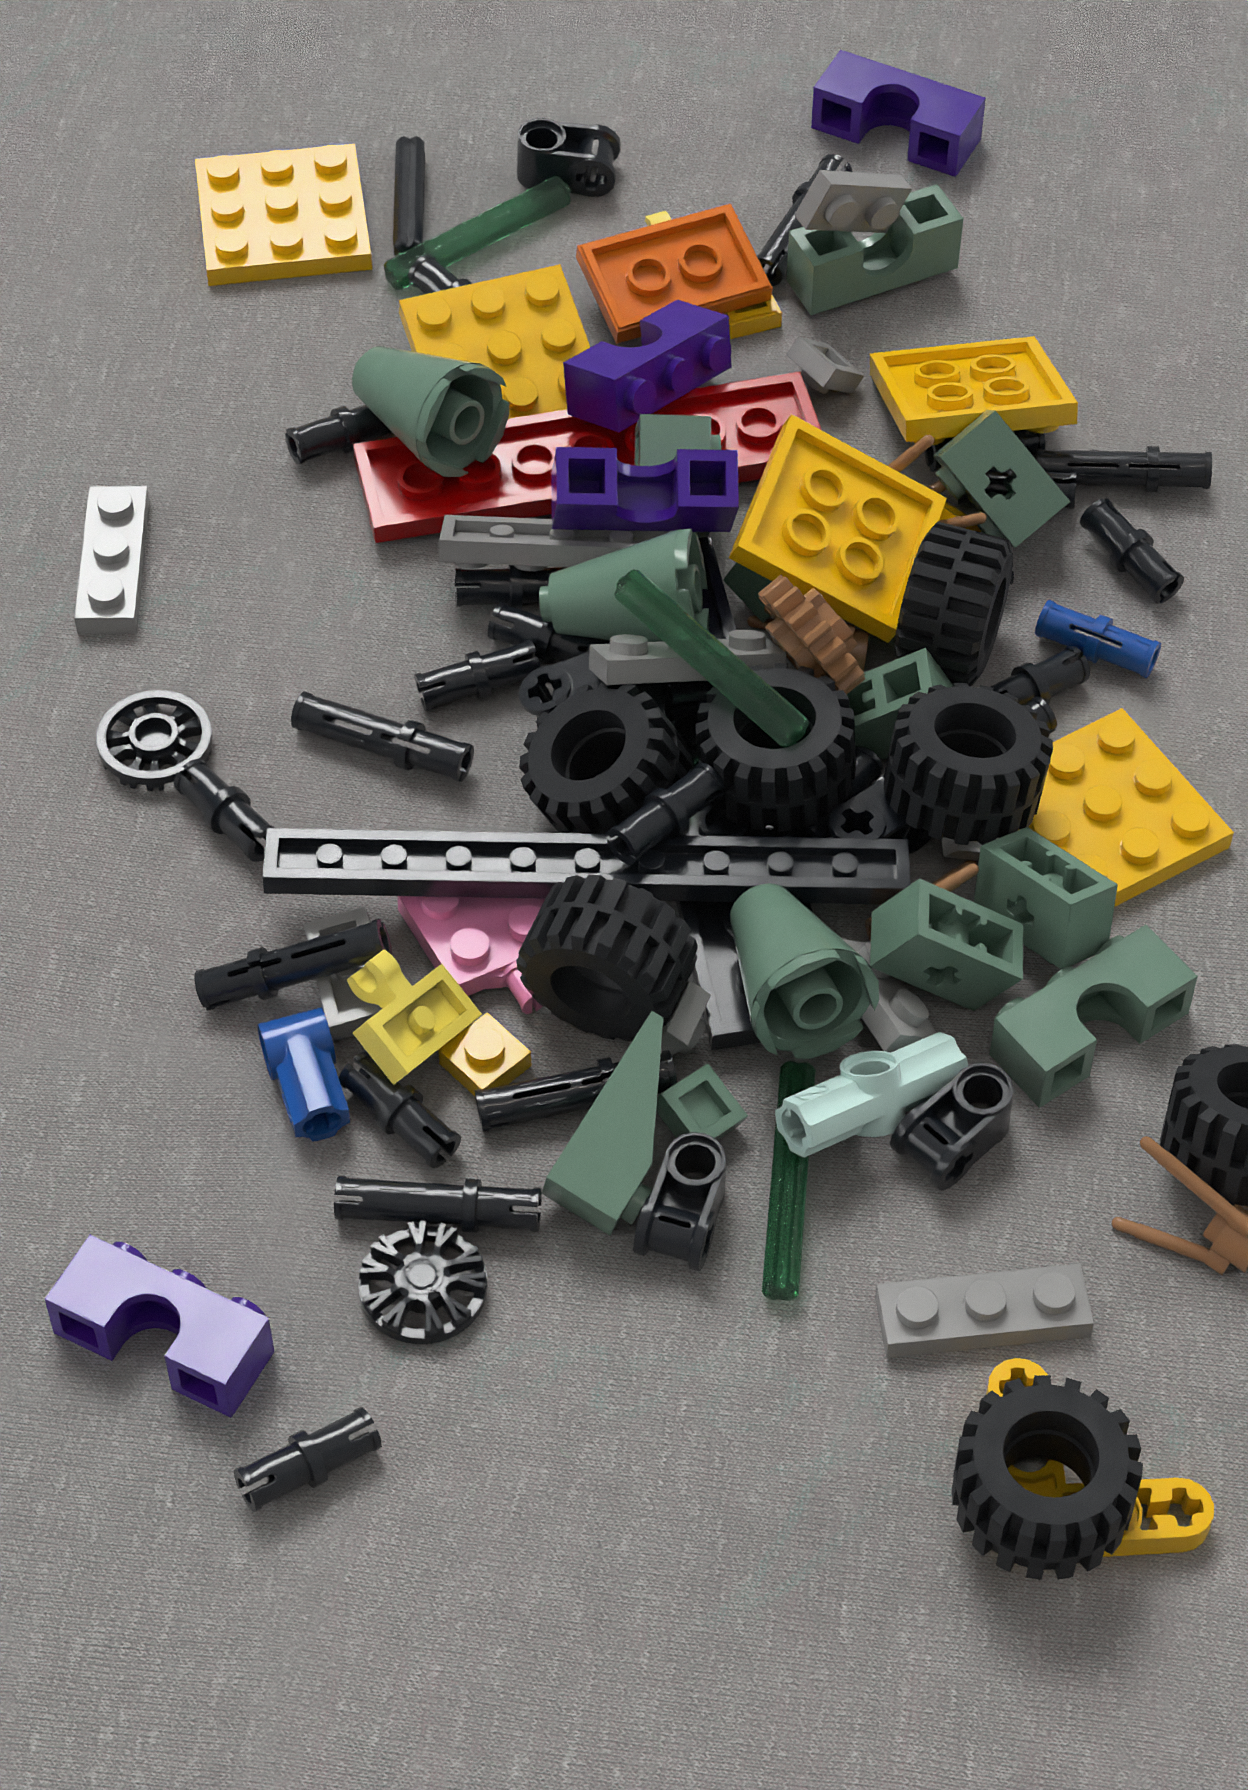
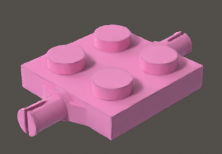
(475, 939)

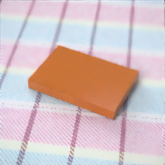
(686, 259)

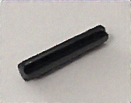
(408, 194)

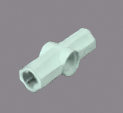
(868, 1094)

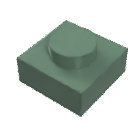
(700, 1105)

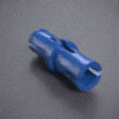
(1135, 654)

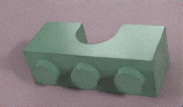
(837, 269)
(1126, 982)

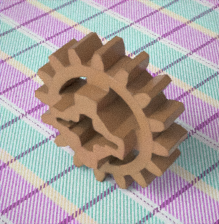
(811, 633)

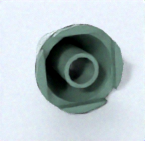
(435, 405)
(583, 598)
(798, 975)

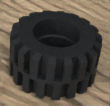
(955, 600)
(585, 737)
(967, 763)
(786, 782)
(606, 956)
(1210, 1119)
(1056, 1426)

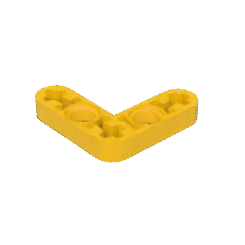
(1163, 1532)

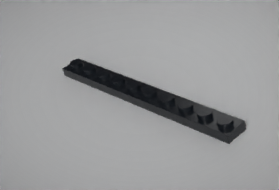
(534, 862)

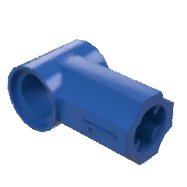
(302, 1060)

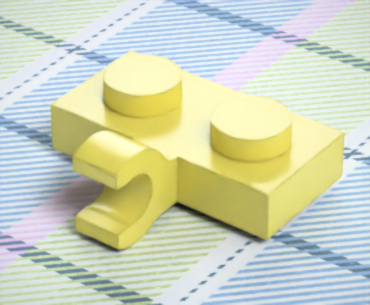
(412, 1018)

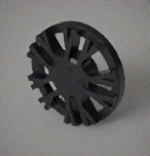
(153, 738)
(422, 1283)

